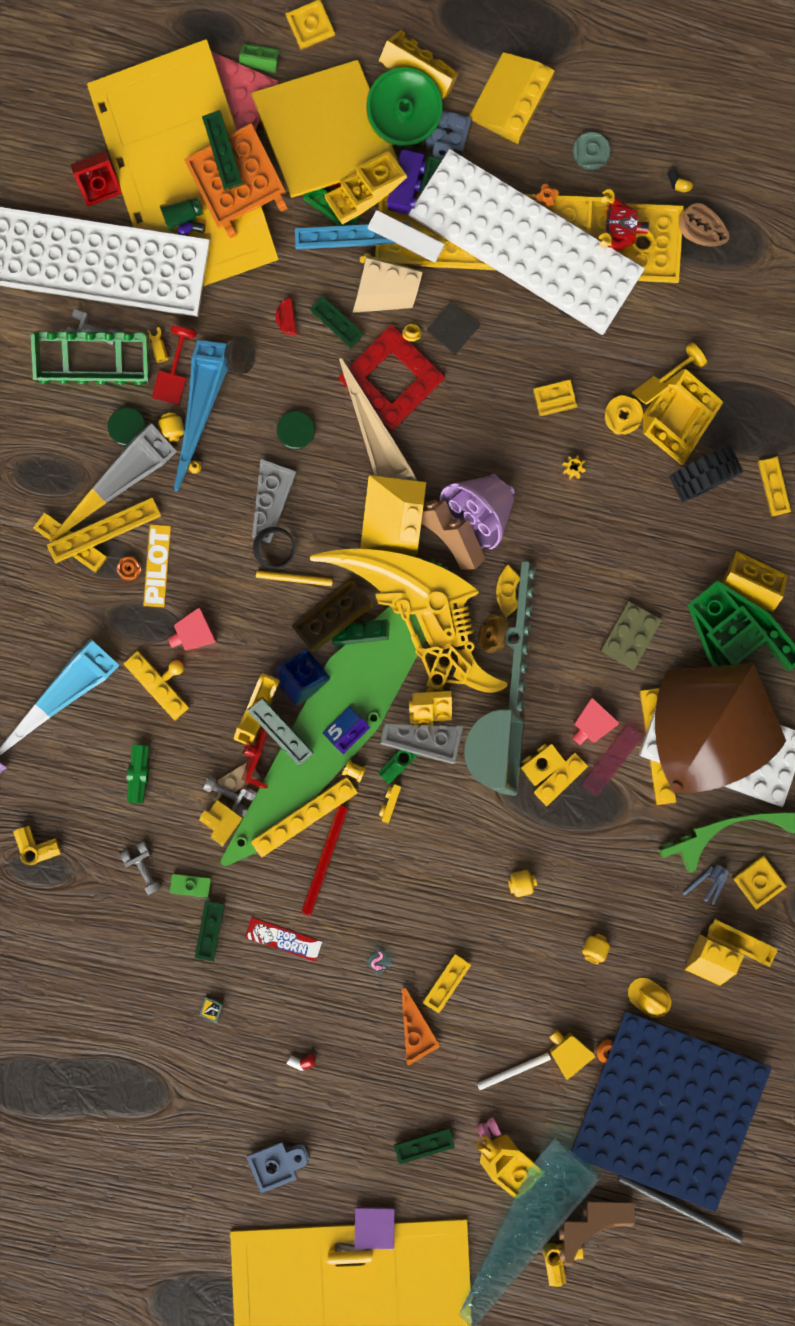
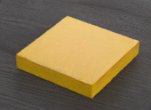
(310, 24)
(759, 882)

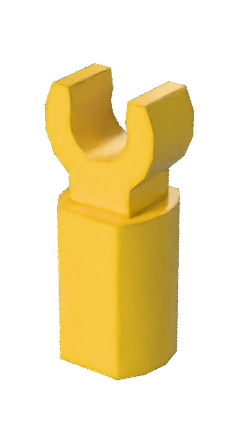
(158, 346)

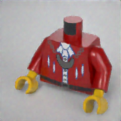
(620, 224)

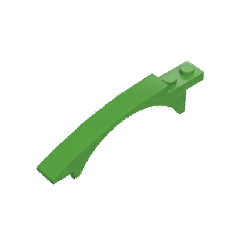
(692, 846)

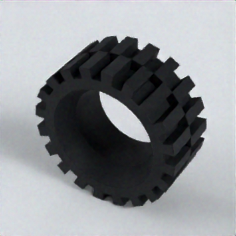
(706, 473)

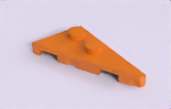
(418, 1035)

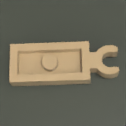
(233, 780)

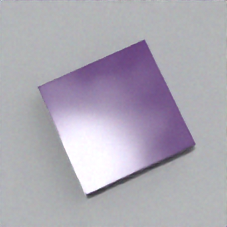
(374, 1228)

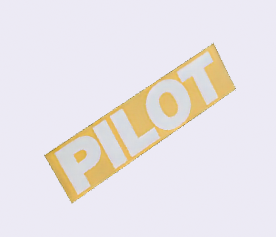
(157, 566)

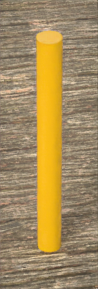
(294, 578)

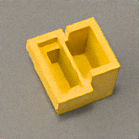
(221, 821)

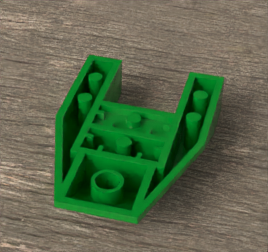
(735, 627)

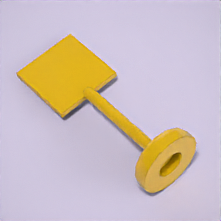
(654, 387)

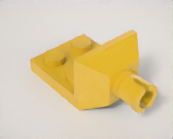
(504, 1162)

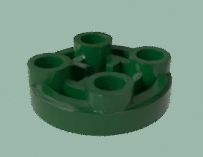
(125, 424)
(295, 430)

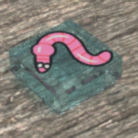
(379, 962)

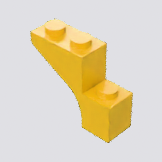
(249, 727)
(742, 942)

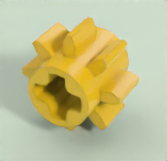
(572, 472)

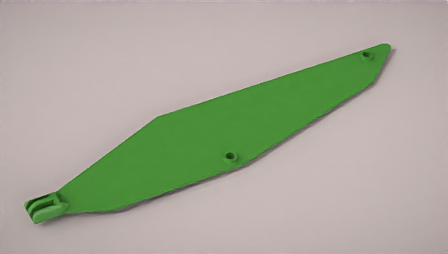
(361, 677)

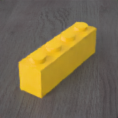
(405, 53)

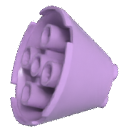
(484, 503)

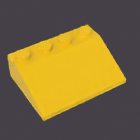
(512, 96)

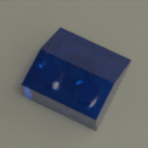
(301, 677)

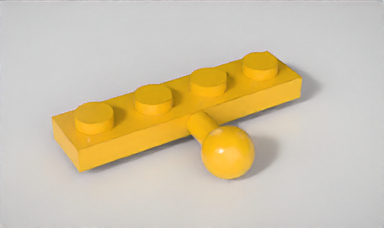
(157, 684)

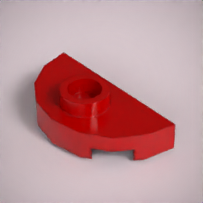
(285, 317)

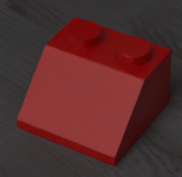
(96, 178)

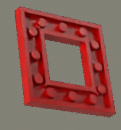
(428, 376)

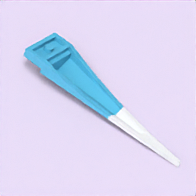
(82, 672)

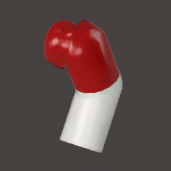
(302, 1064)

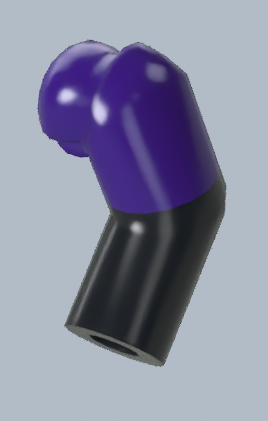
(189, 226)

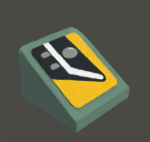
(211, 1009)

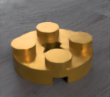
(492, 634)

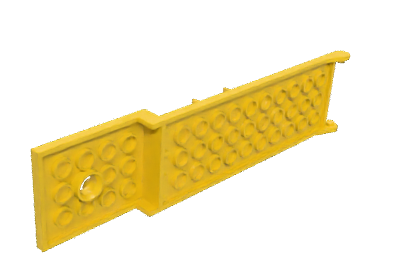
(587, 213)

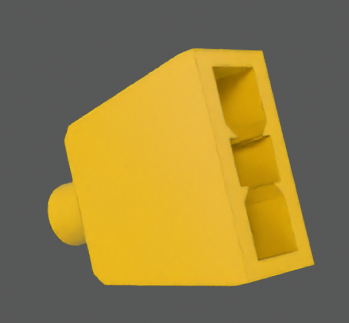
(569, 1053)

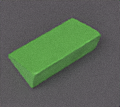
(259, 57)

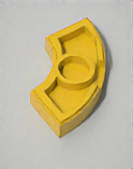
(506, 591)

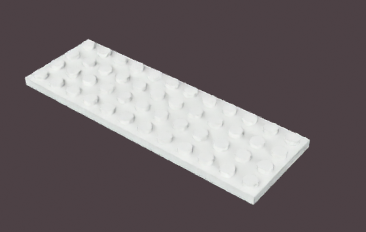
(526, 242)
(102, 261)

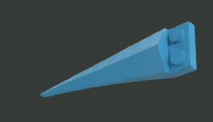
(207, 375)

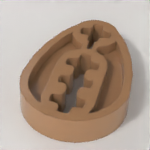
(697, 233)

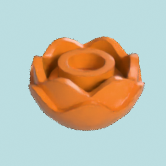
(123, 565)
(602, 1049)

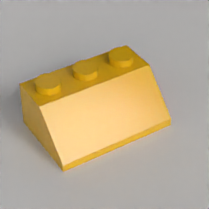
(755, 581)

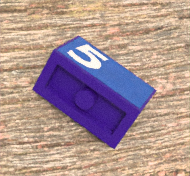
(346, 730)

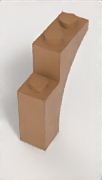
(454, 532)
(598, 1218)

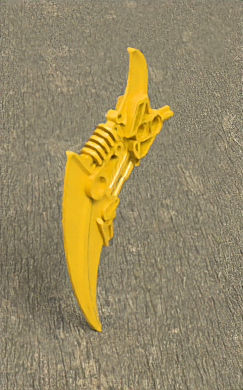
(430, 593)

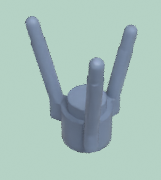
(718, 876)

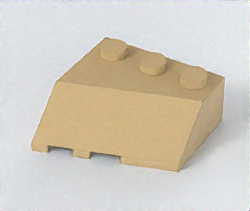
(386, 286)

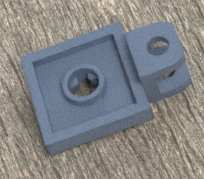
(455, 141)
(286, 1164)

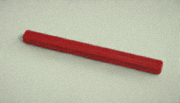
(324, 860)

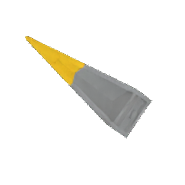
(138, 459)

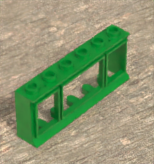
(83, 377)

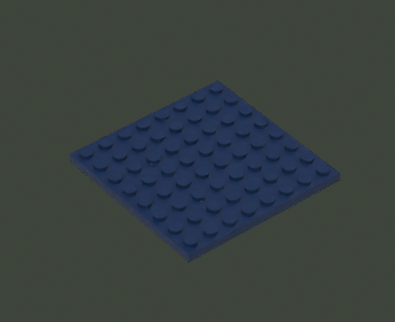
(670, 1111)

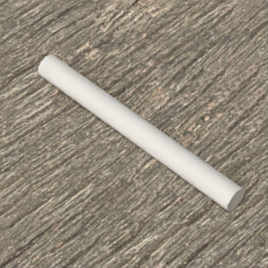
(513, 1071)

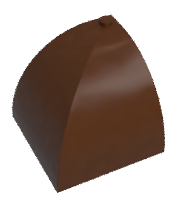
(714, 726)

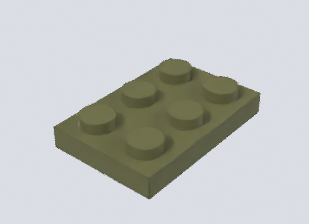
(631, 635)

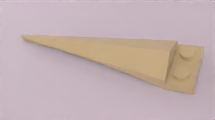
(382, 450)

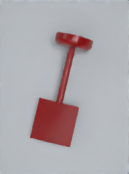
(168, 385)

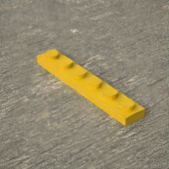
(103, 530)
(662, 789)
(304, 816)

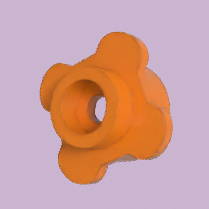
(548, 201)

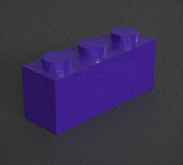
(403, 197)

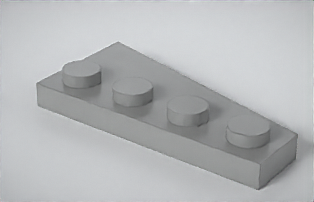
(271, 496)
(429, 741)

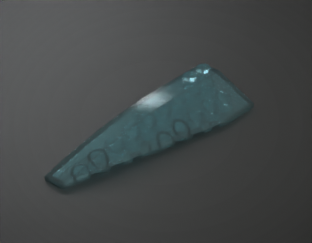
(542, 1204)

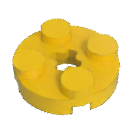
(627, 404)

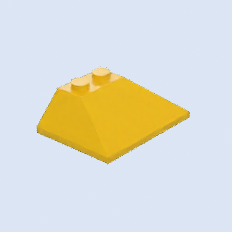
(680, 415)
(393, 515)

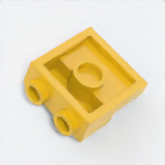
(430, 707)

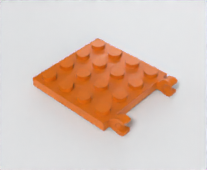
(257, 173)

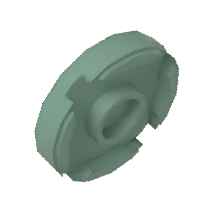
(591, 151)

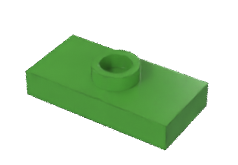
(190, 885)

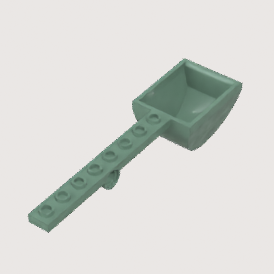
(496, 739)

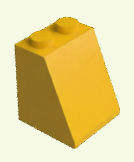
(713, 960)

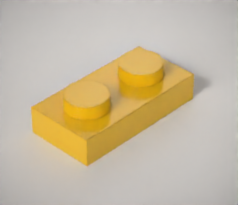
(386, 811)

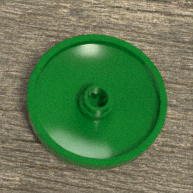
(404, 106)

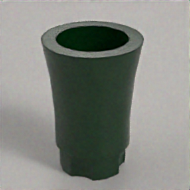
(181, 212)

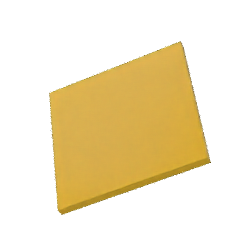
(319, 127)

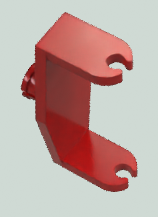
(254, 752)

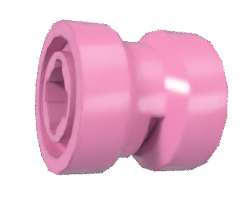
(489, 1129)

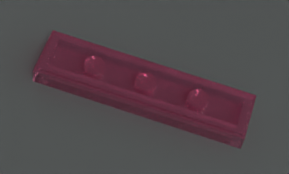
(612, 760)

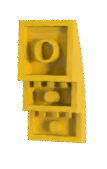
(366, 187)

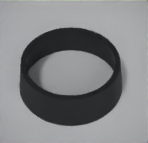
(259, 538)

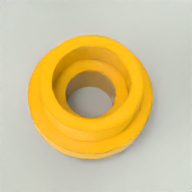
(412, 332)

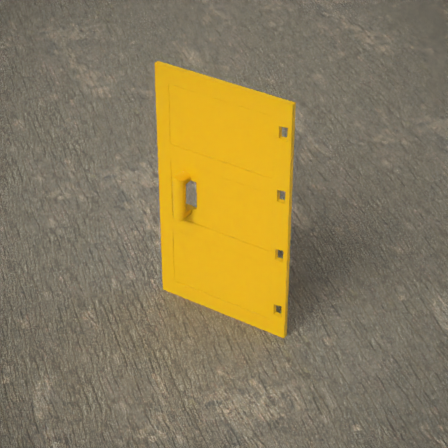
(156, 125)
(295, 1281)

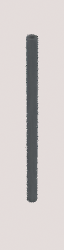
(680, 1208)

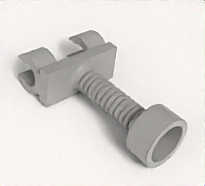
(83, 326)
(239, 809)
(126, 858)

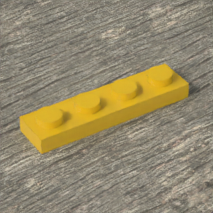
(90, 558)

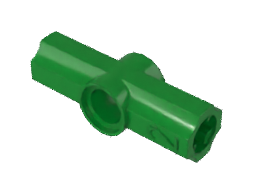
(394, 767)
(137, 773)

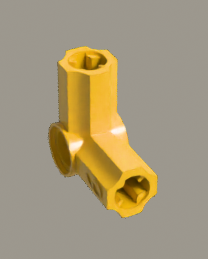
(27, 843)
(554, 1265)

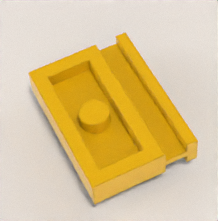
(555, 398)

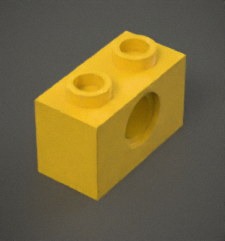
(553, 761)

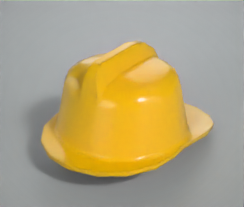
(649, 997)

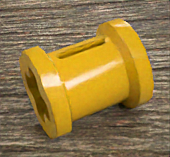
(354, 770)

